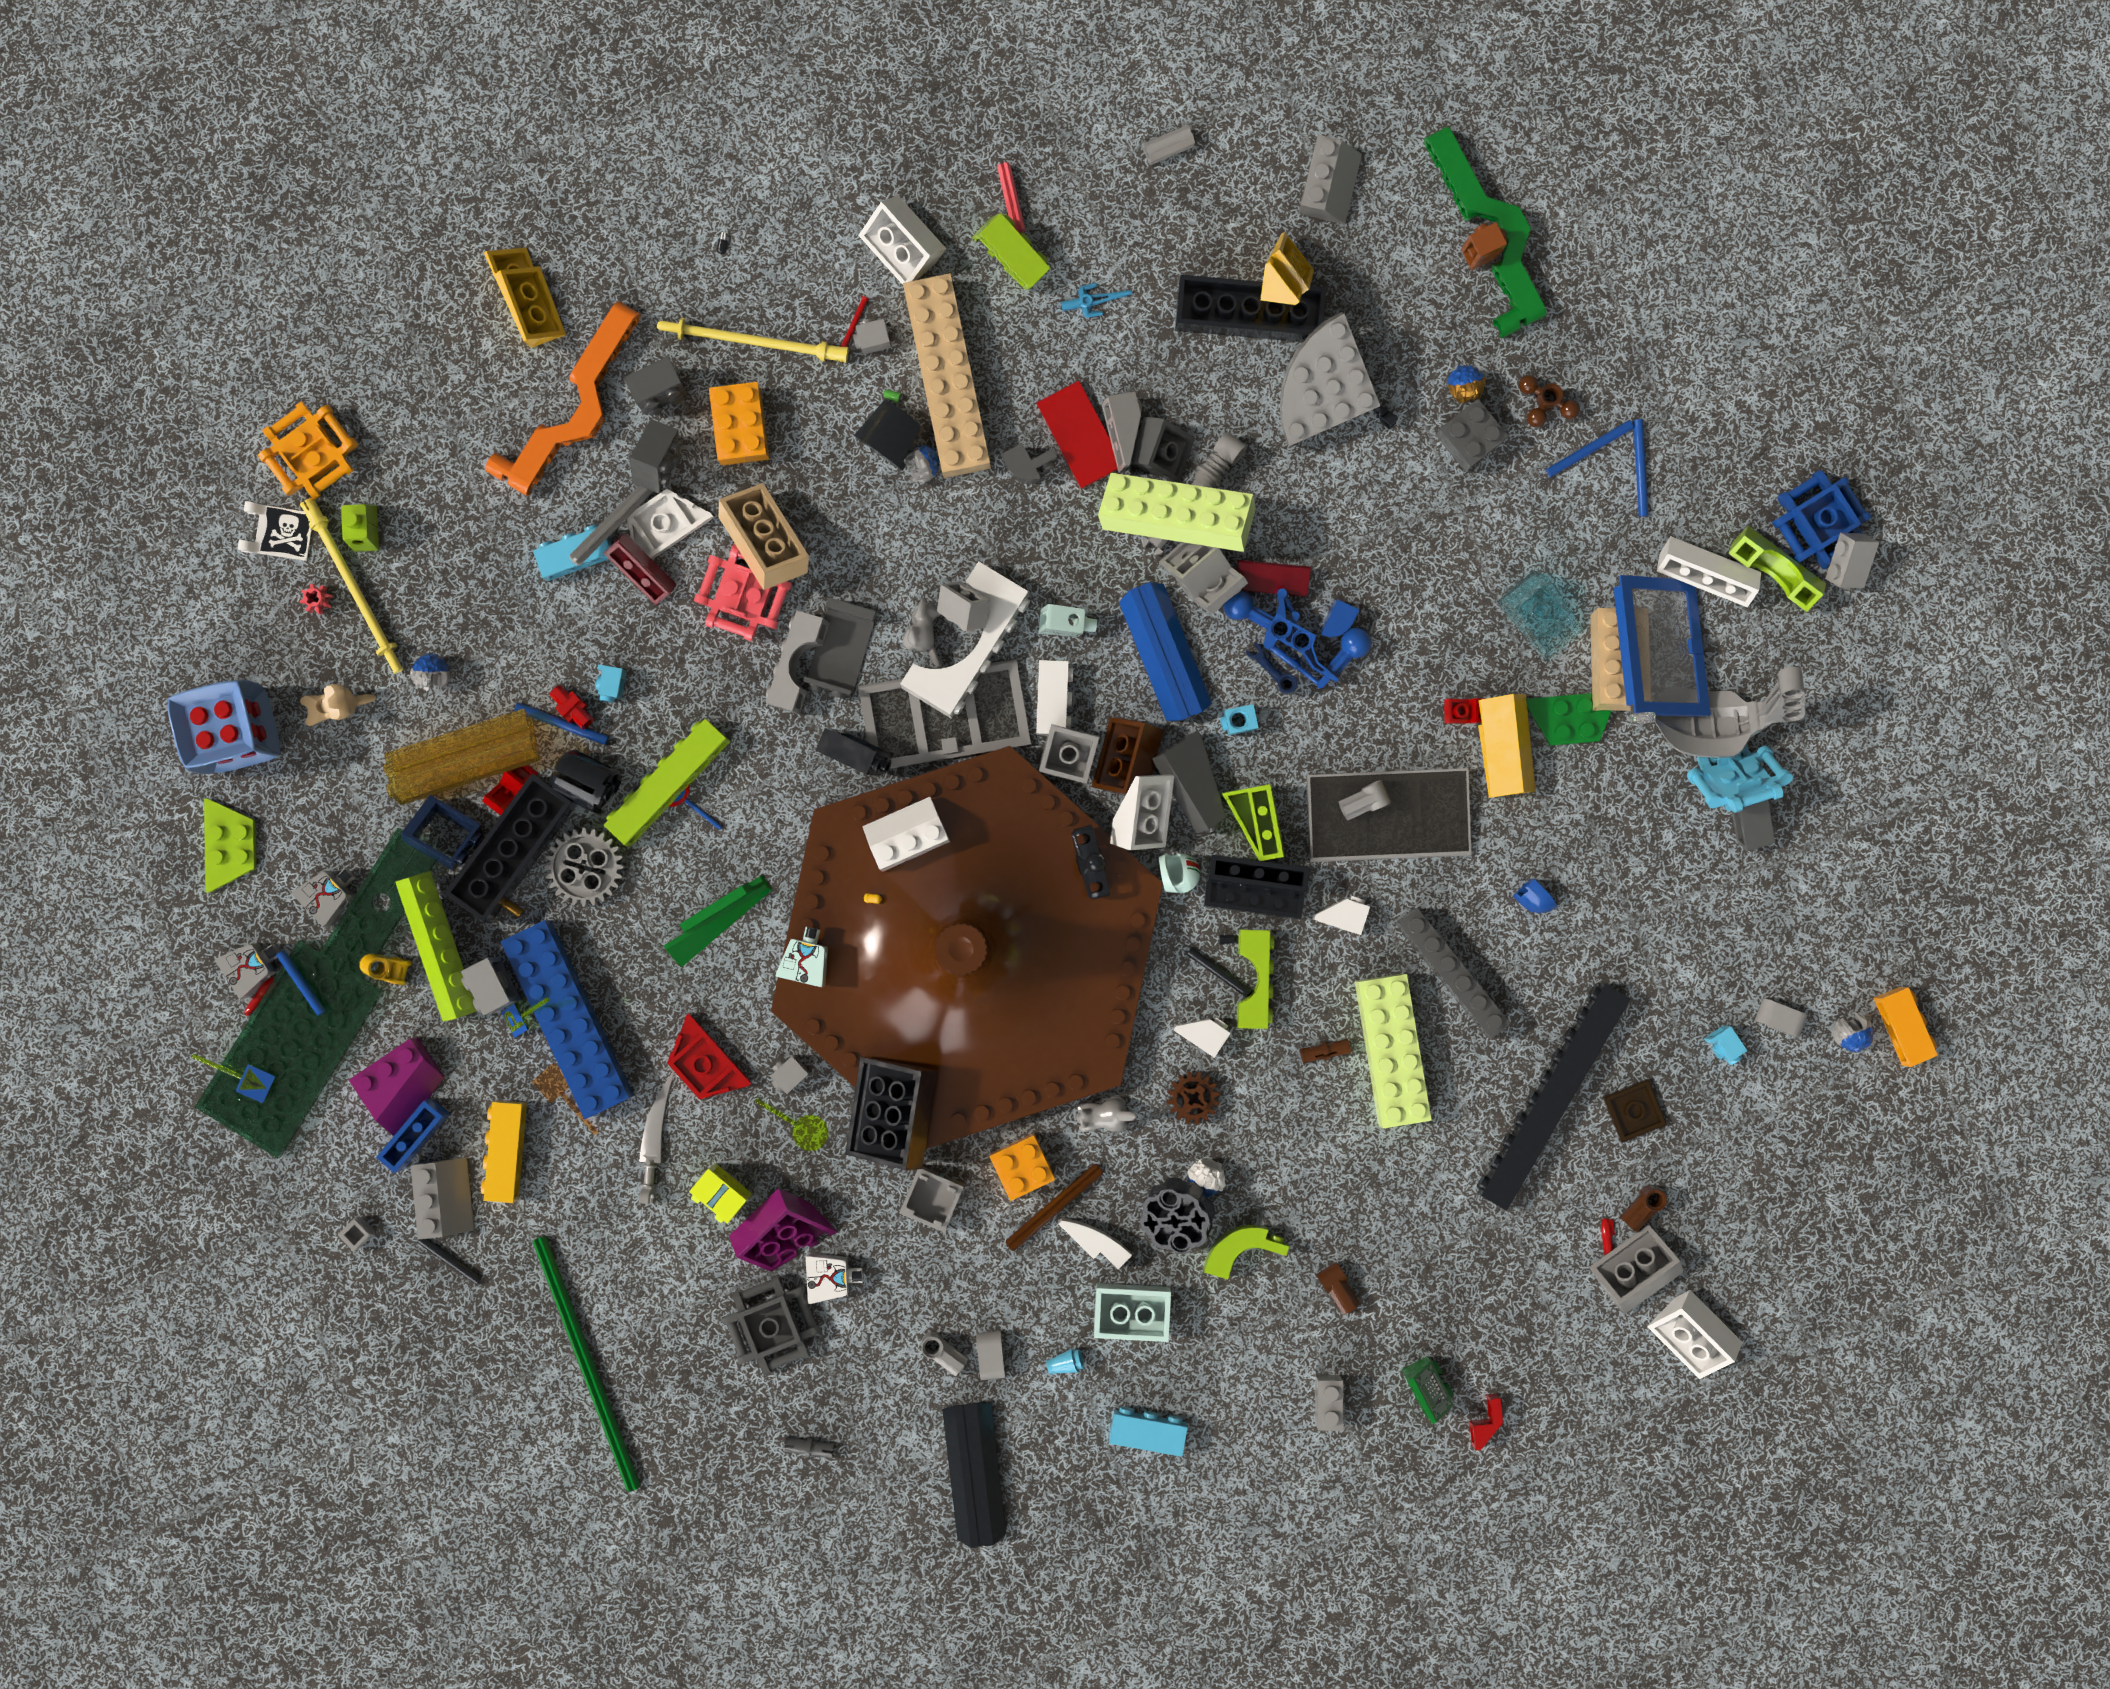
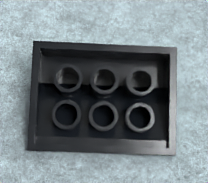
(891, 1113)

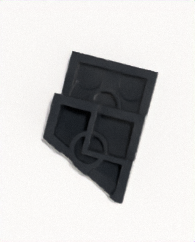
(890, 433)

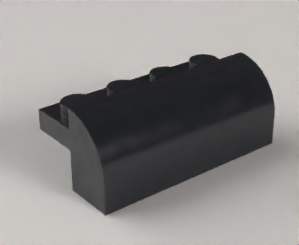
(1256, 887)

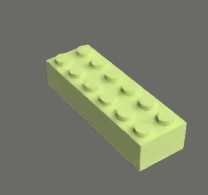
(1177, 512)
(1393, 1050)

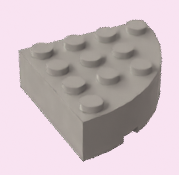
(1324, 382)

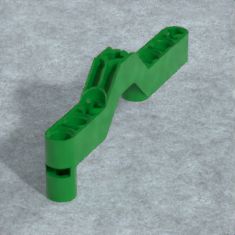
(1473, 202)

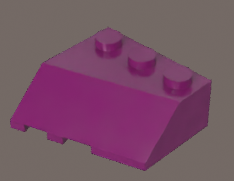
(398, 1084)
(778, 1230)

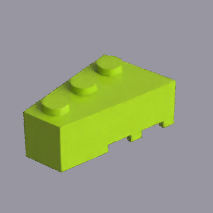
(1012, 250)
(1259, 820)

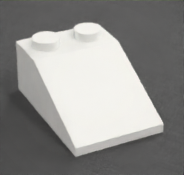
(1144, 813)

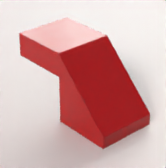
(506, 790)
(1484, 1429)

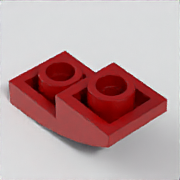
(1462, 711)

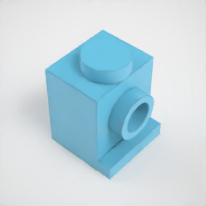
(610, 683)
(1726, 1044)

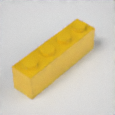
(504, 1151)

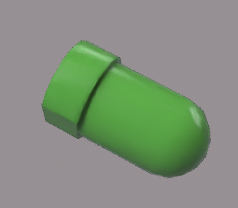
(895, 396)

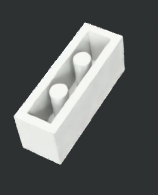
(1053, 695)

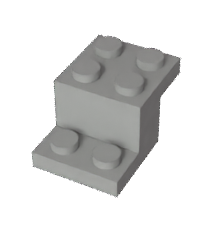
(1203, 574)

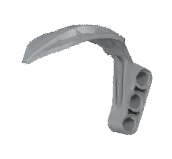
(1735, 720)

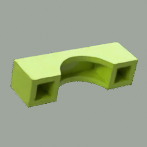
(1797, 581)
(1254, 1010)

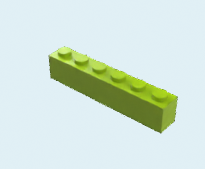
(666, 782)
(435, 945)

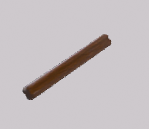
(1054, 1207)

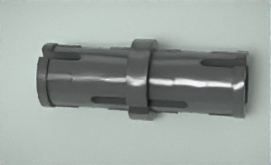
(808, 1447)

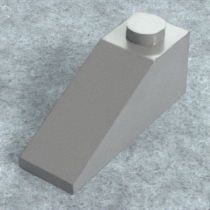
(1122, 418)

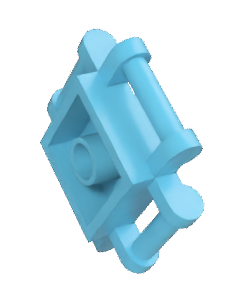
(1739, 779)

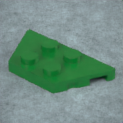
(1568, 718)

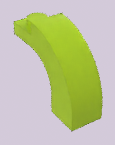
(1233, 1242)

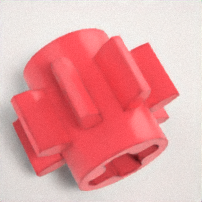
(312, 604)

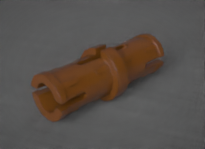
(1325, 1051)

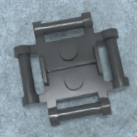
(770, 1325)

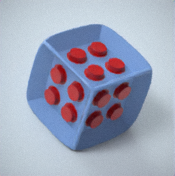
(223, 726)

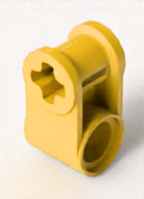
(389, 969)

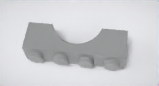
(804, 633)

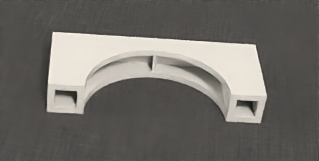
(949, 686)

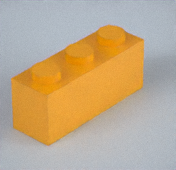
(1906, 1026)

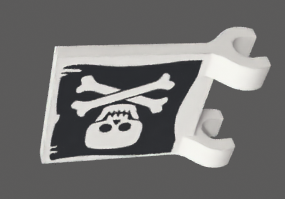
(279, 532)

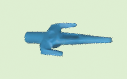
(1086, 301)

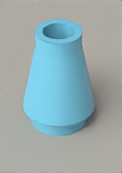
(1067, 1362)

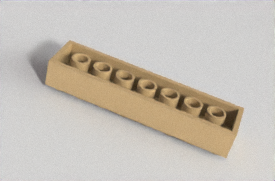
(946, 375)

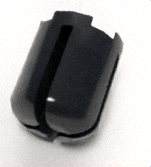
(584, 780)

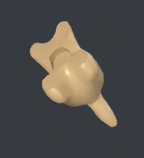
(335, 704)

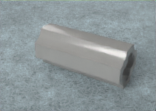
(1169, 145)

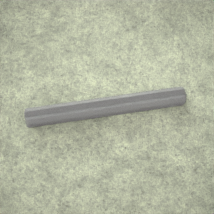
(609, 525)

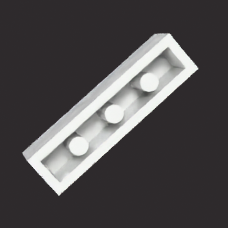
(1709, 571)

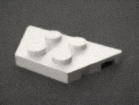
(665, 522)

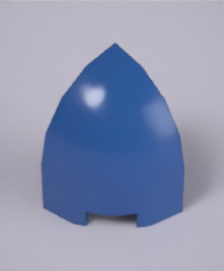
(1339, 619)
(1535, 897)

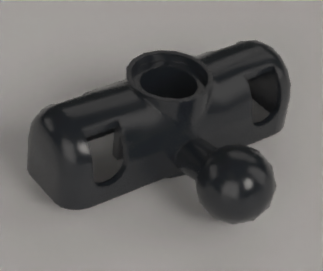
(1090, 862)

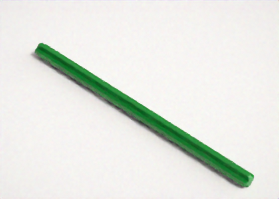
(586, 1363)

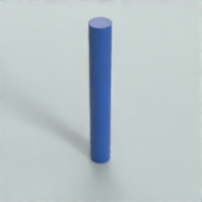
(301, 982)

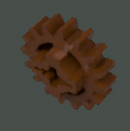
(1200, 1088)

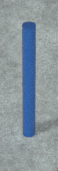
(1589, 448)
(1640, 468)
(563, 724)

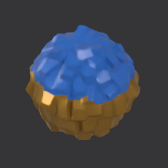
(1466, 383)

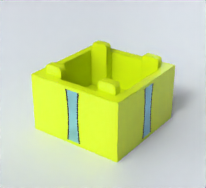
(720, 1193)

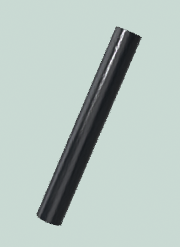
(1218, 972)
(450, 1260)

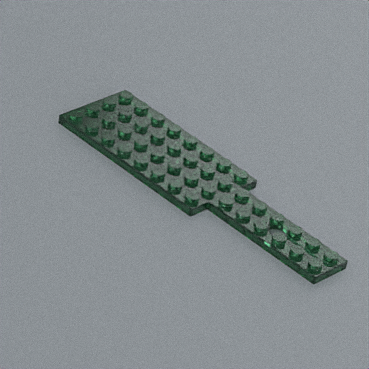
(286, 1032)

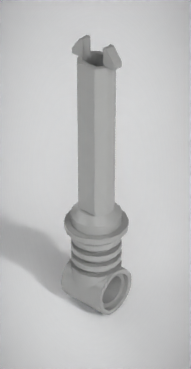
(1227, 452)

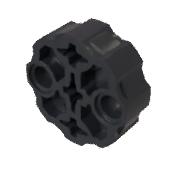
(1171, 1216)

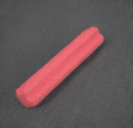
(1010, 196)

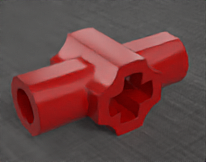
(571, 707)

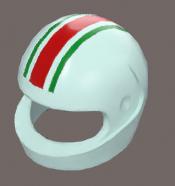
(1179, 872)

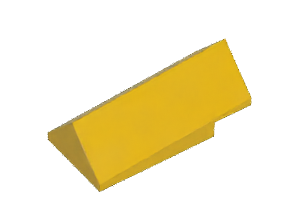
(1286, 273)
(526, 295)
(1506, 745)

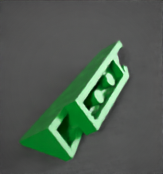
(714, 920)

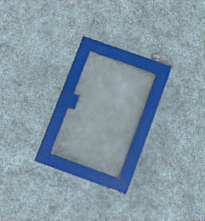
(1660, 648)

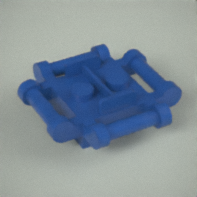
(1820, 517)

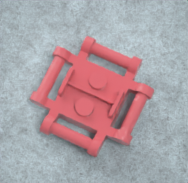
(739, 596)

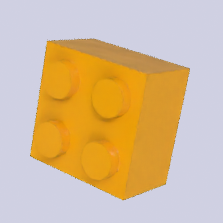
(1022, 1166)

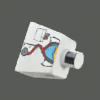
(829, 1277)

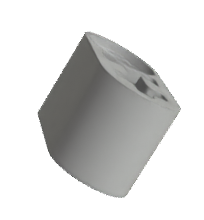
(1781, 1017)
(990, 1355)

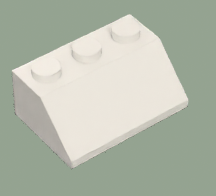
(901, 240)
(905, 834)
(1696, 1335)

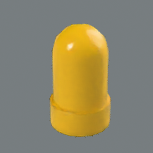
(872, 898)

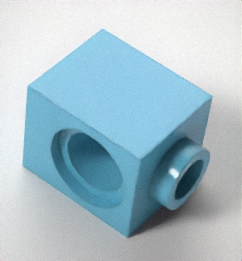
(1248, 714)

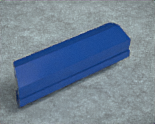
(1164, 651)

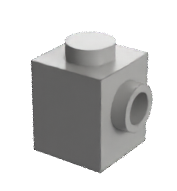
(871, 336)
(788, 1074)

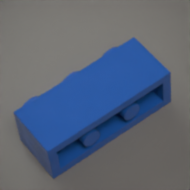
(413, 1135)

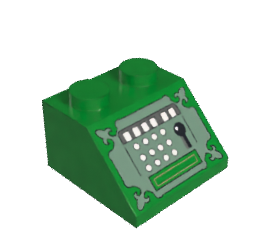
(1428, 1388)

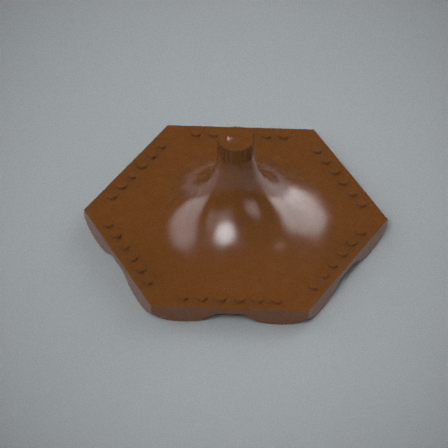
(979, 949)

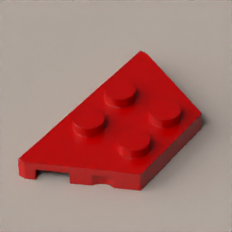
(703, 1062)

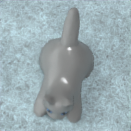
(921, 634)
(1108, 1115)

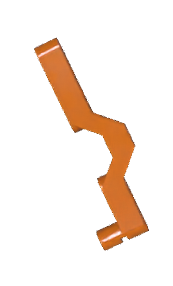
(589, 414)

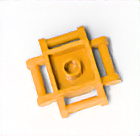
(308, 450)

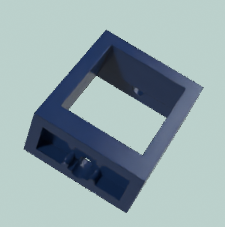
(422, 819)

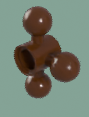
(1537, 417)

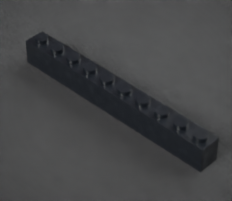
(1553, 1095)

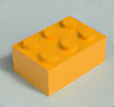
(739, 423)

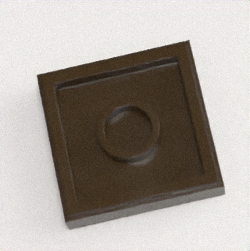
(1634, 1110)

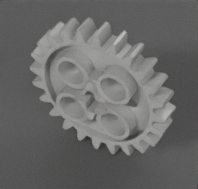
(579, 887)

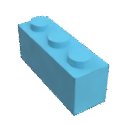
(554, 557)
(1148, 1431)

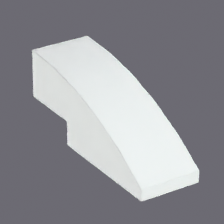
(1096, 1241)

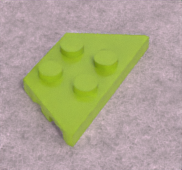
(228, 845)

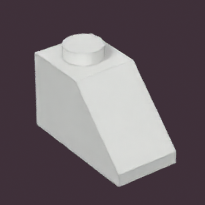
(1345, 914)
(1205, 1034)

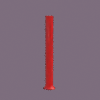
(855, 321)

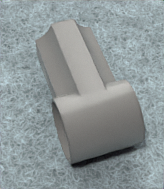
(1370, 798)
(945, 1354)

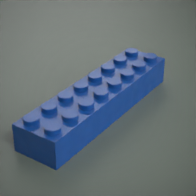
(567, 1018)

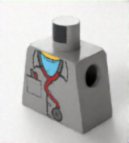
(326, 895)
(248, 967)

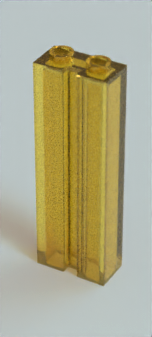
(461, 757)

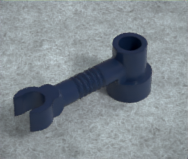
(1273, 671)

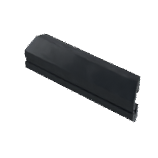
(974, 1474)

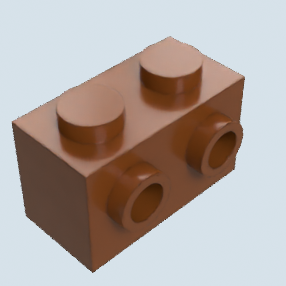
(1484, 245)

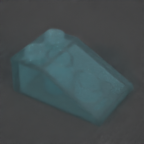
(1540, 614)

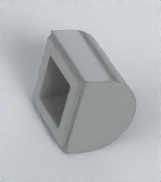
(356, 1233)

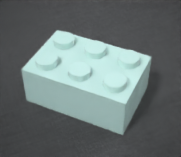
(1132, 1312)

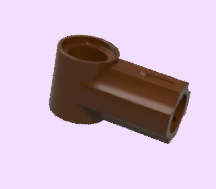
(1640, 1210)
(1336, 1284)

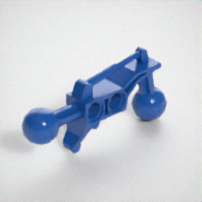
(1354, 642)

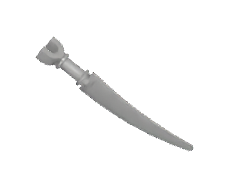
(652, 1143)

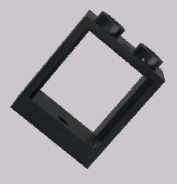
(854, 752)

